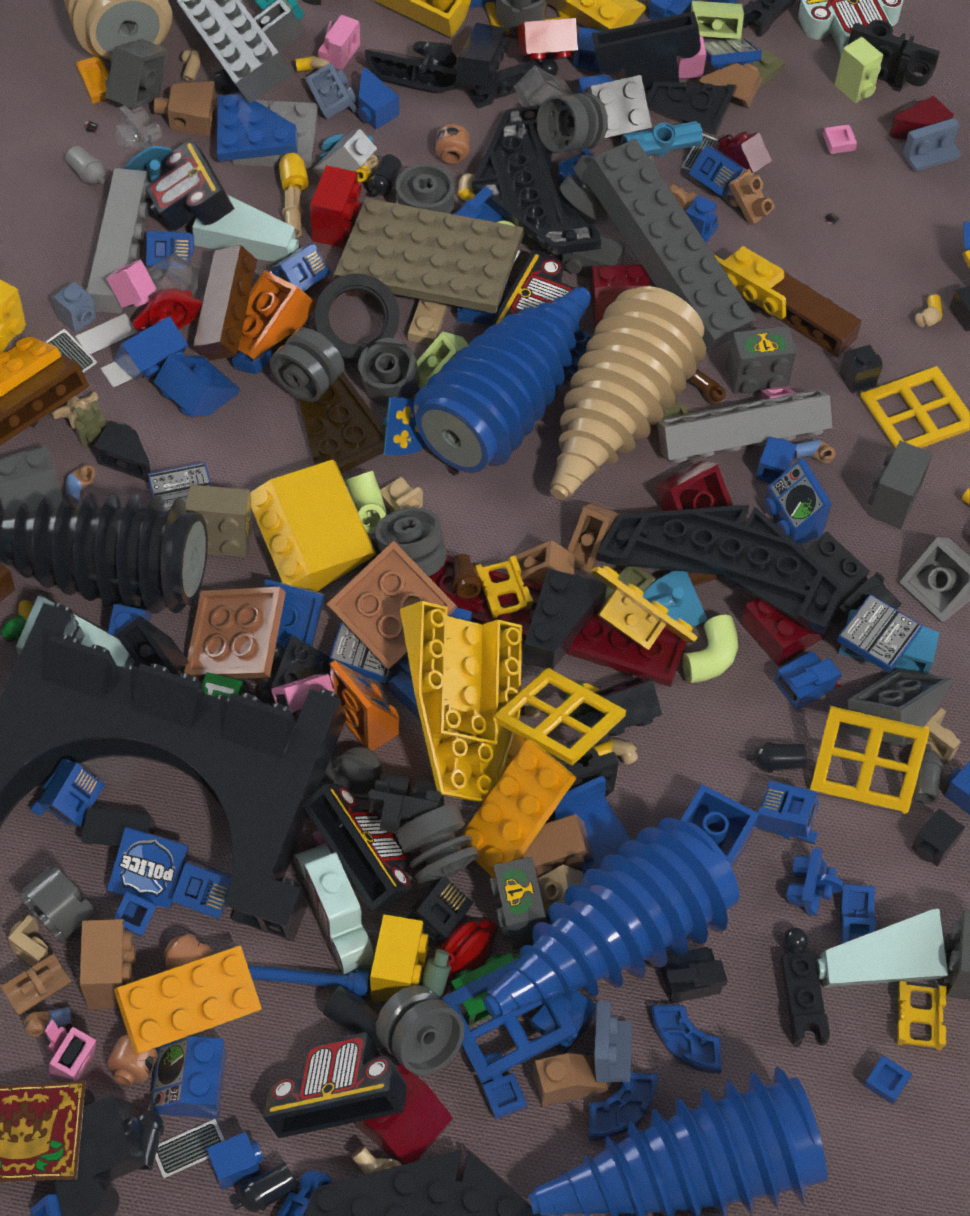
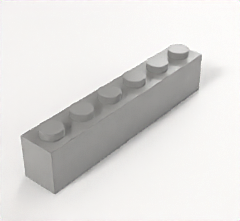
(119, 234)
(744, 425)

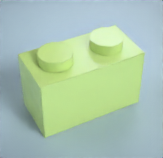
(719, 19)
(858, 70)

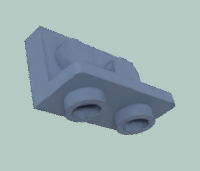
(331, 90)
(932, 145)
(612, 1046)

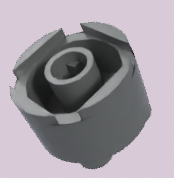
(514, 12)
(389, 370)
(56, 903)

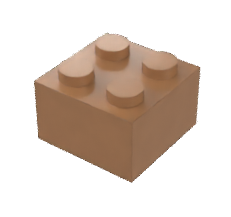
(105, 961)

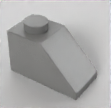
(348, 152)

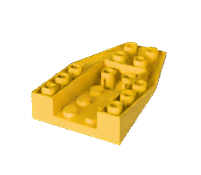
(459, 682)

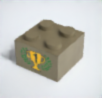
(226, 518)

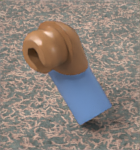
(816, 449)
(79, 480)
(38, 1021)

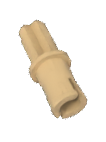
(293, 209)

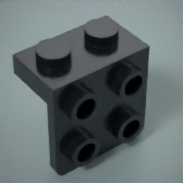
(292, 662)

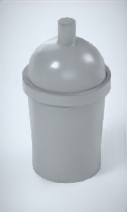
(86, 166)

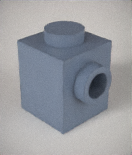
(74, 307)

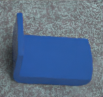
(601, 823)

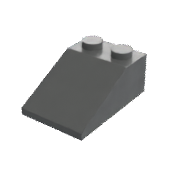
(28, 480)
(900, 697)

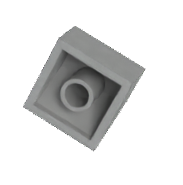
(940, 578)

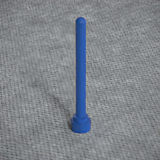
(355, 982)

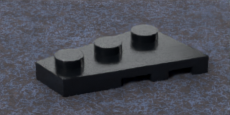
(692, 102)

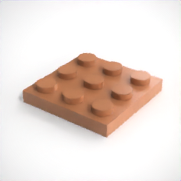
(374, 600)
(235, 632)

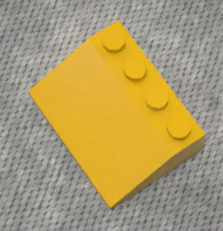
(311, 526)

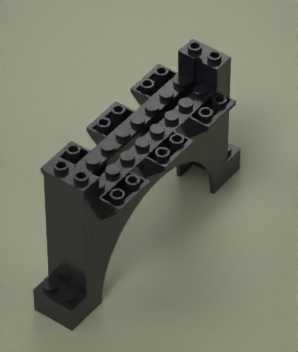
(245, 753)

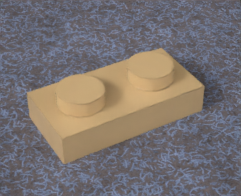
(427, 321)

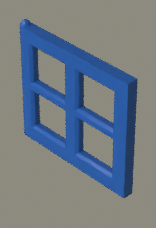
(525, 1049)

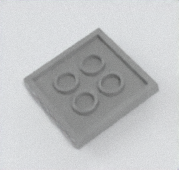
(301, 114)

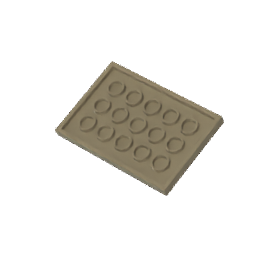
(432, 254)

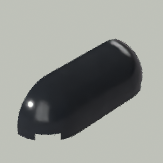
(405, 70)

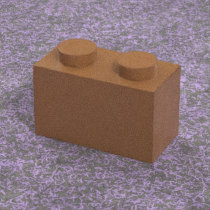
(560, 844)

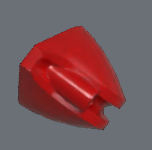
(165, 303)
(469, 946)

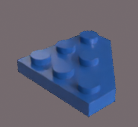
(252, 130)

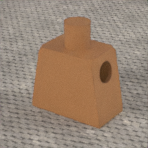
(189, 107)

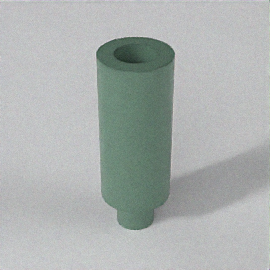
(436, 972)

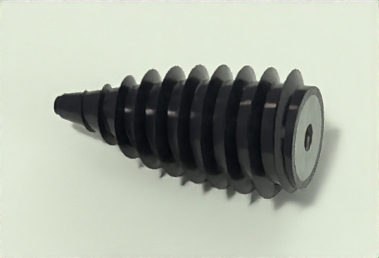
(110, 550)

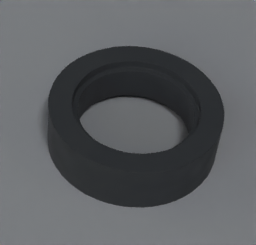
(362, 283)

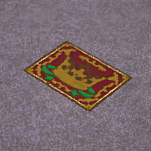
(40, 1131)

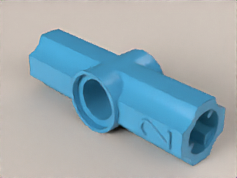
(675, 137)

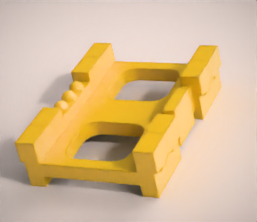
(513, 585)
(932, 1017)

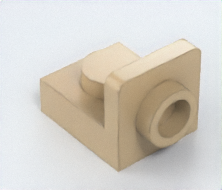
(401, 496)
(941, 739)
(25, 943)

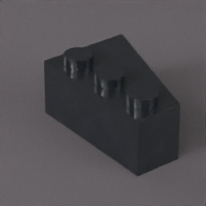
(560, 615)

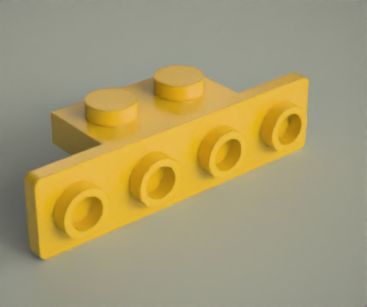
(754, 279)
(636, 616)

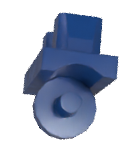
(817, 885)

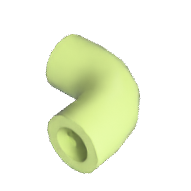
(367, 499)
(717, 655)

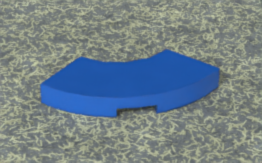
(685, 1040)
(628, 1103)

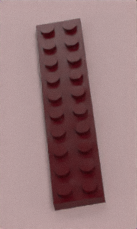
(595, 643)

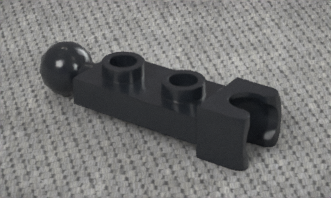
(764, 13)
(505, 81)
(803, 989)

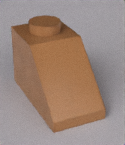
(744, 77)
(589, 534)
(537, 560)
(566, 1078)

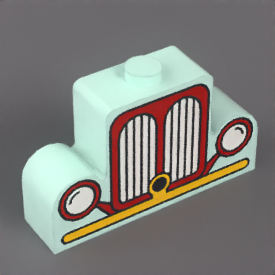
(838, 17)
(335, 907)

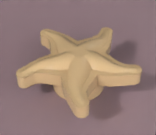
(69, 410)

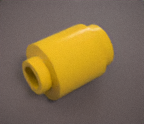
(293, 172)

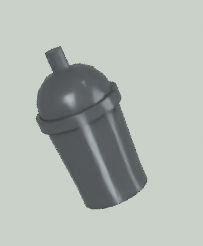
(929, 777)

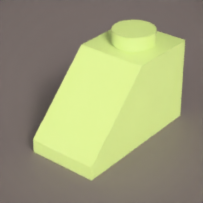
(438, 354)

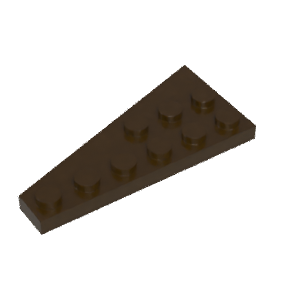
(341, 426)

